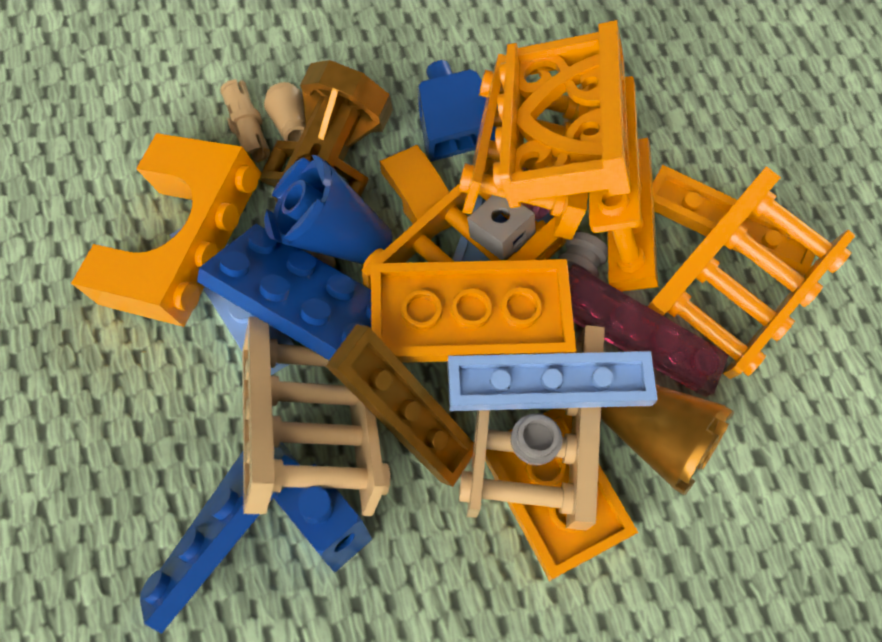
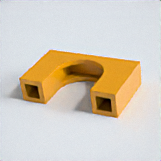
(164, 280)

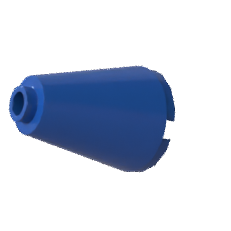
(324, 214)

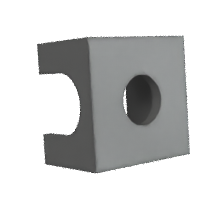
(496, 236)

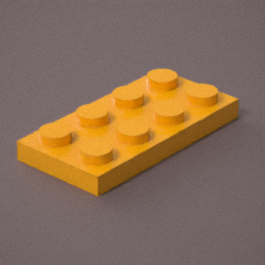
(472, 308)

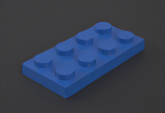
(288, 290)

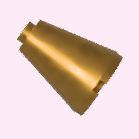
(672, 434)

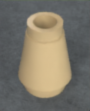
(286, 110)

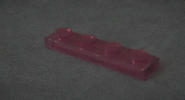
(639, 329)

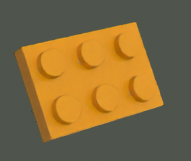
(545, 527)

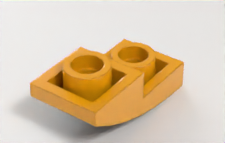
(414, 181)

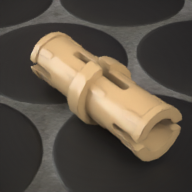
(245, 120)

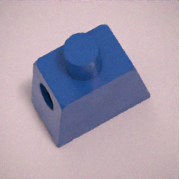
(450, 111)
(324, 521)

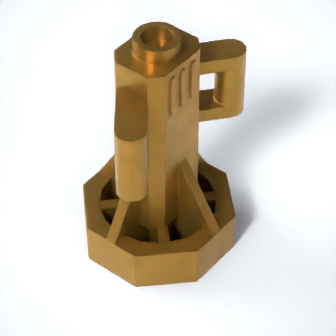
(339, 112)

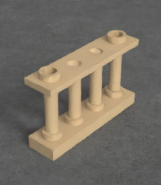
(265, 432)
(578, 449)

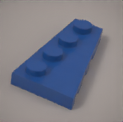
(201, 547)

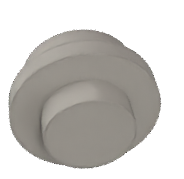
(536, 439)

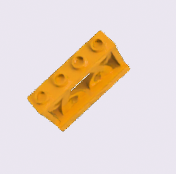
(599, 157)

